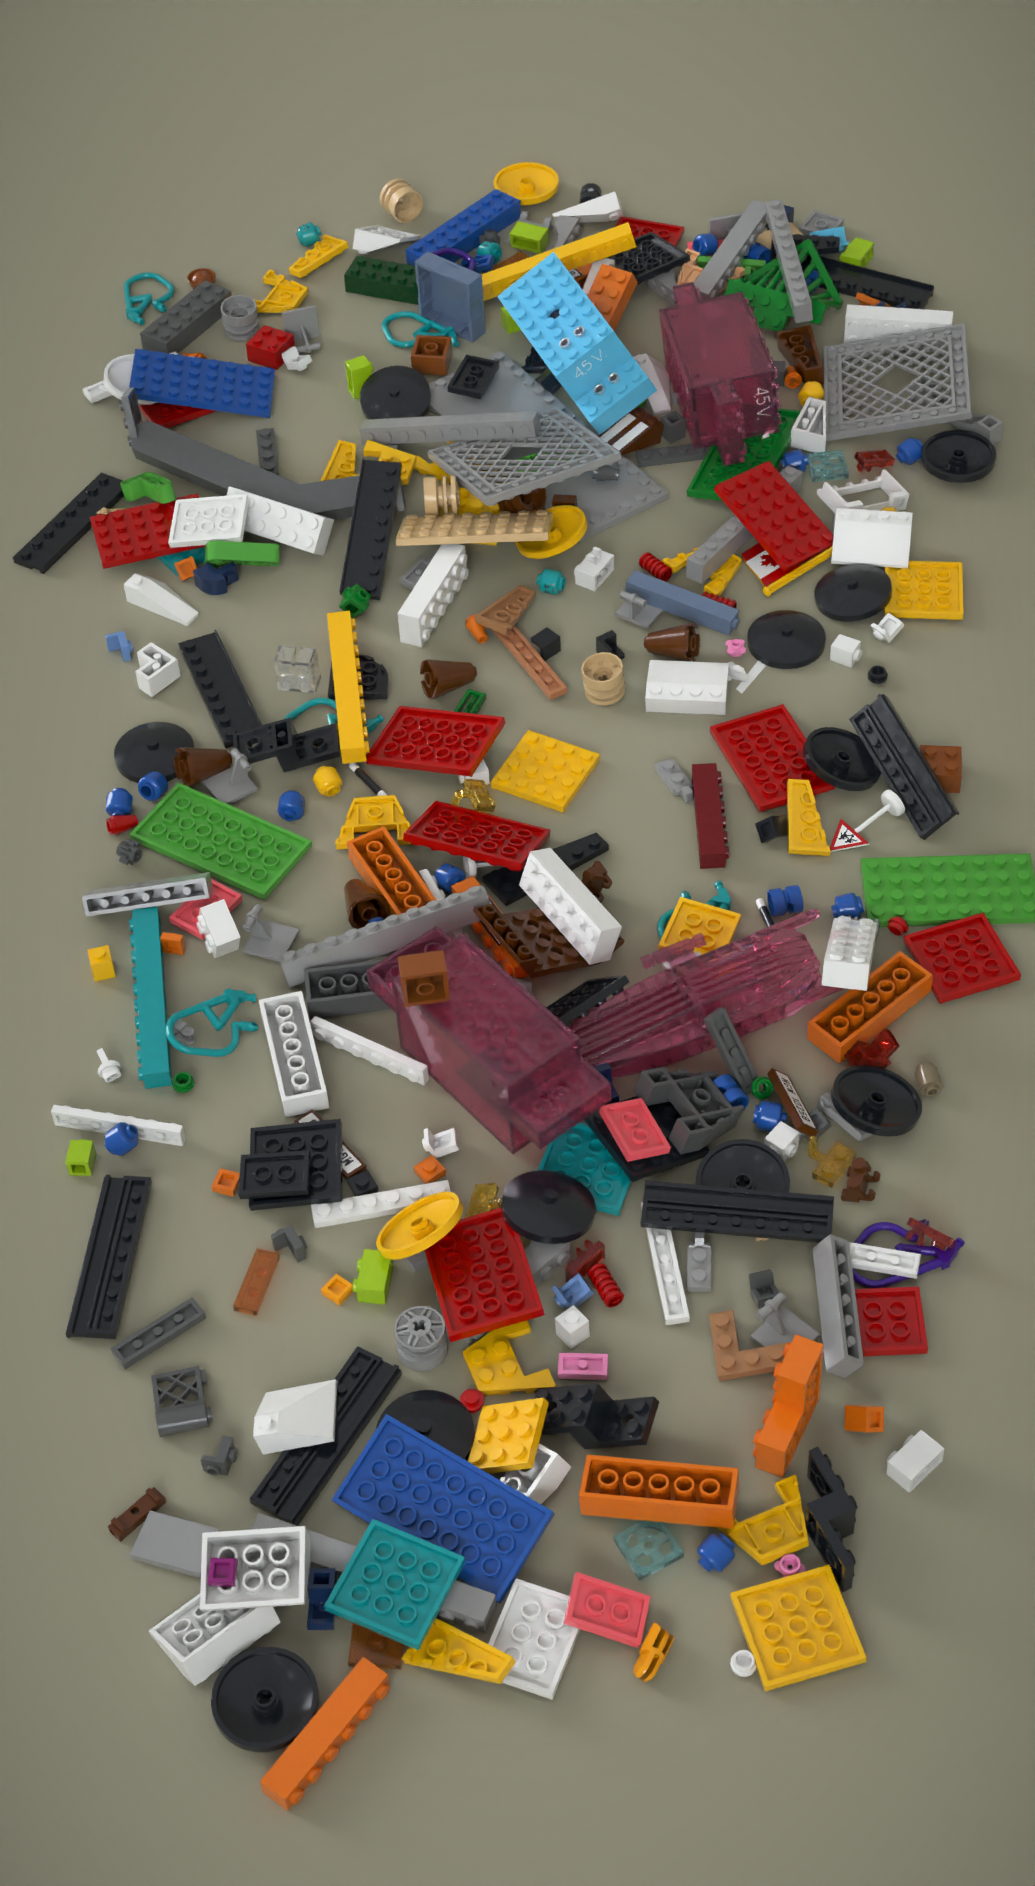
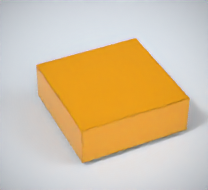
(337, 1289)

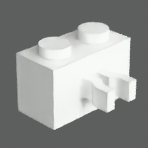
(594, 569)

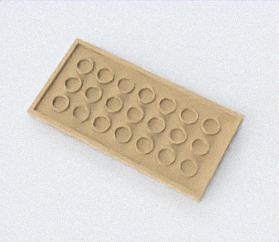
(474, 528)

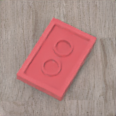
(186, 915)
(634, 1129)
(607, 1610)

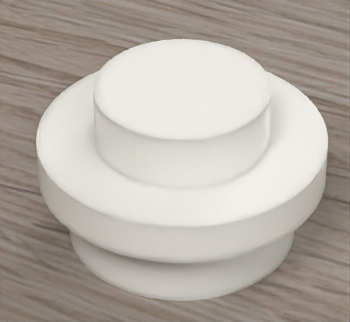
(743, 1663)

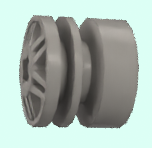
(240, 317)
(421, 1338)

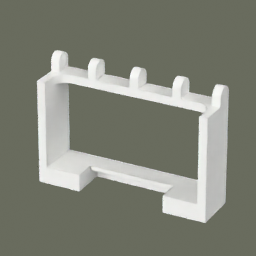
(897, 494)

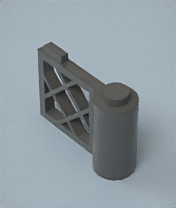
(181, 1415)

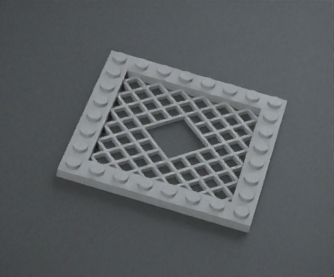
(836, 355)
(598, 455)

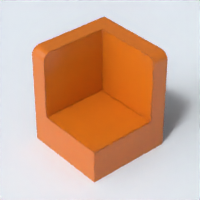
(864, 1418)

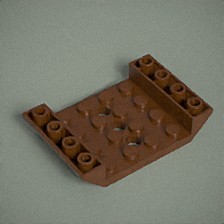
(534, 941)

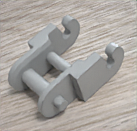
(184, 1033)

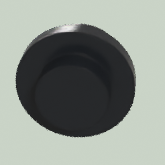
(877, 675)

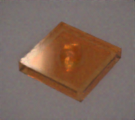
(374, 1647)

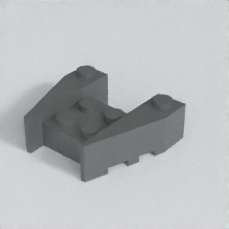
(696, 1098)

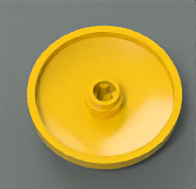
(527, 182)
(566, 530)
(419, 1225)

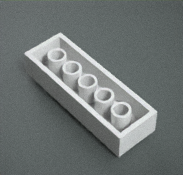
(876, 322)
(286, 523)
(432, 594)
(570, 906)
(849, 953)
(293, 1054)

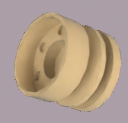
(401, 200)
(441, 495)
(603, 678)

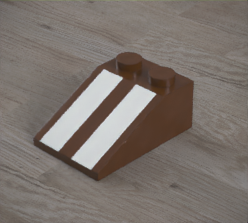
(634, 432)

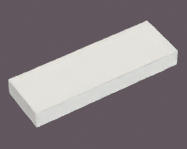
(884, 1260)

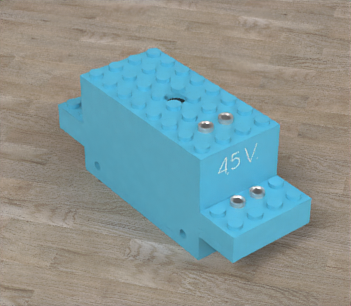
(577, 343)

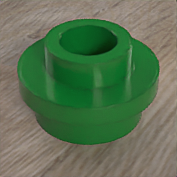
(179, 1079)
(767, 1087)

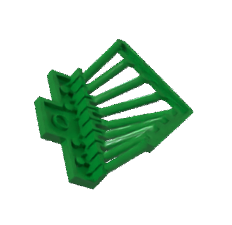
(773, 304)

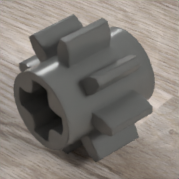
(490, 236)
(129, 851)

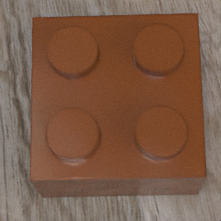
(431, 354)
(946, 764)
(423, 978)

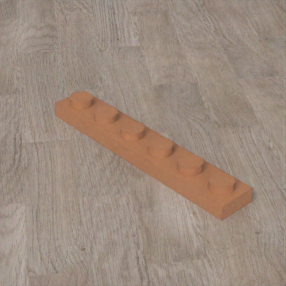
(532, 663)

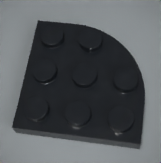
(373, 677)

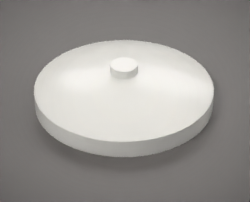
(118, 376)

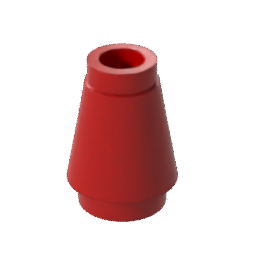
(120, 823)

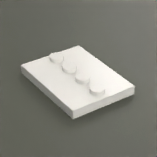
(208, 520)
(535, 1637)

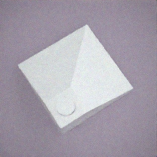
(378, 237)
(296, 1417)

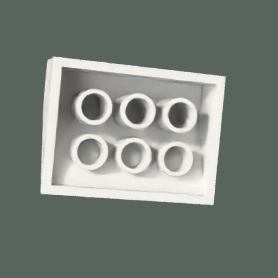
(872, 537)
(687, 687)
(269, 1568)
(208, 1640)

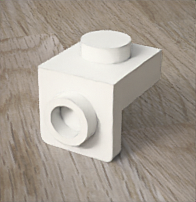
(294, 360)
(887, 628)
(441, 1143)

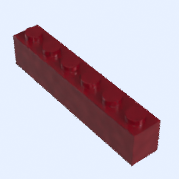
(709, 816)

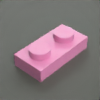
(583, 1366)

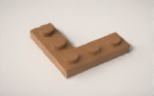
(732, 1362)

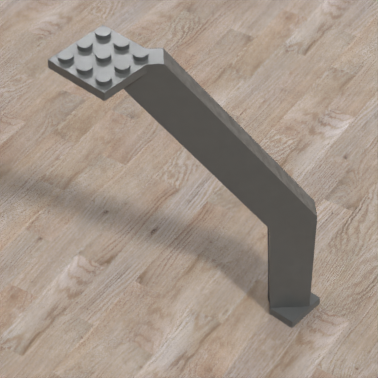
(219, 470)

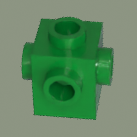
(355, 600)

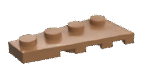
(507, 610)

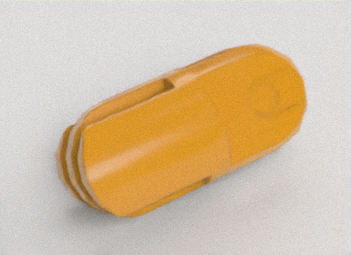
(653, 1652)

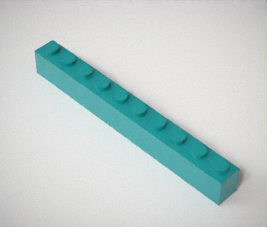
(150, 998)

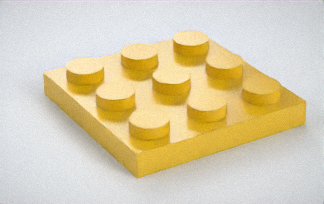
(696, 917)
(508, 1435)

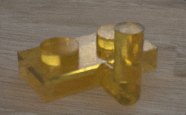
(477, 793)
(832, 1164)
(483, 1199)

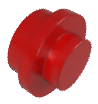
(897, 926)
(472, 1400)

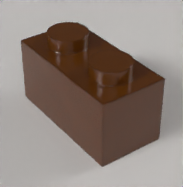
(564, 500)

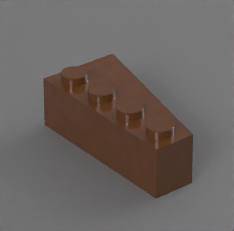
(801, 352)

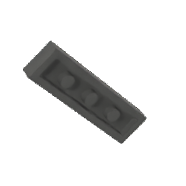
(267, 450)
(670, 455)
(731, 1048)
(158, 1333)

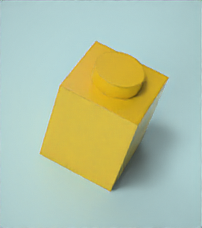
(101, 963)

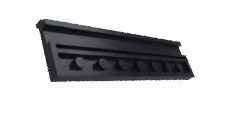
(875, 284)
(69, 524)
(371, 526)
(219, 686)
(904, 766)
(737, 1211)
(109, 1257)
(304, 1471)

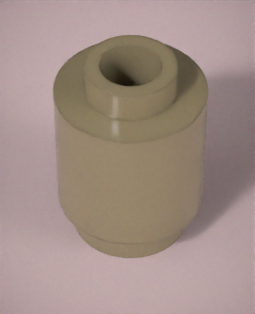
(928, 1079)

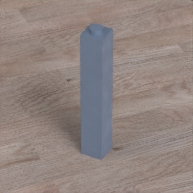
(683, 603)

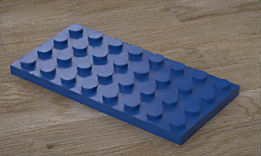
(202, 383)
(444, 1501)

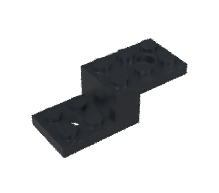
(291, 748)
(596, 1418)
(831, 1518)

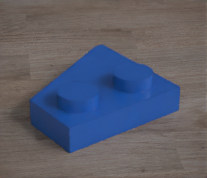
(482, 263)

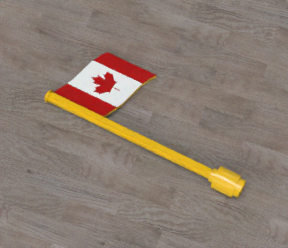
(770, 573)

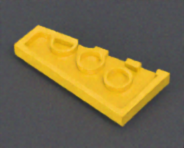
(322, 253)
(341, 462)
(804, 823)
(459, 1654)

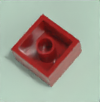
(268, 345)

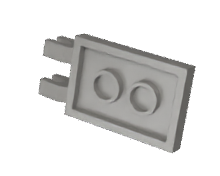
(171, 1543)

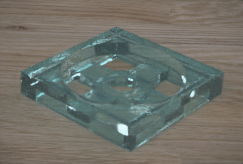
(827, 474)
(658, 1561)

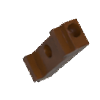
(128, 1521)

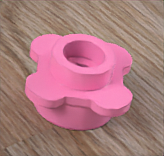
(735, 647)
(789, 1560)

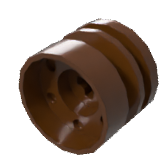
(530, 502)

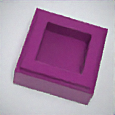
(222, 1572)

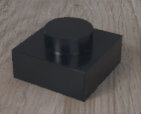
(362, 1184)

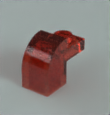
(873, 1053)

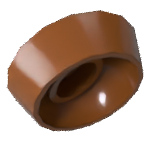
(197, 276)

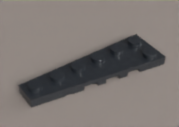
(505, 882)

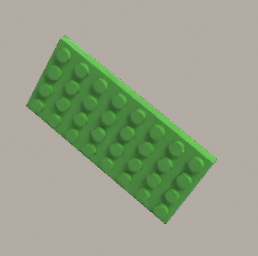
(221, 840)
(949, 888)

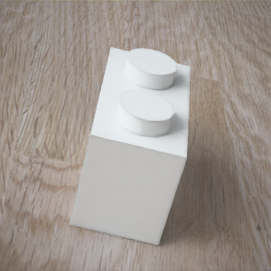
(914, 1460)

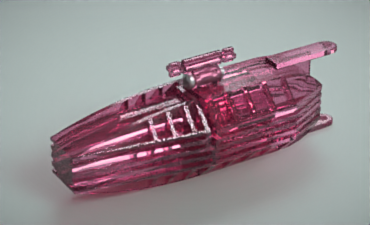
(663, 1015)

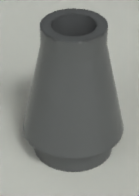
(606, 473)

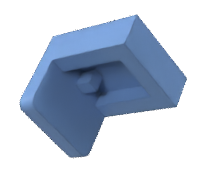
(118, 641)
(573, 1292)

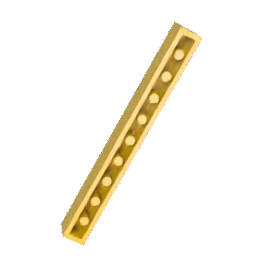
(571, 255)
(346, 687)

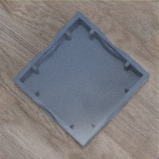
(450, 295)

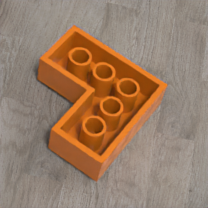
(612, 293)
(794, 1401)

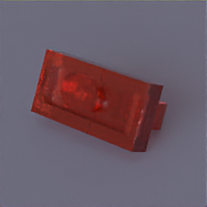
(873, 458)
(939, 1239)
(585, 1260)

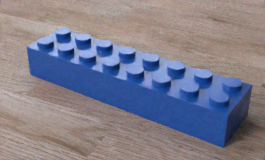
(463, 231)

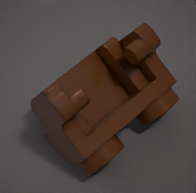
(596, 879)
(858, 1182)

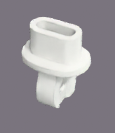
(736, 672)
(109, 1068)

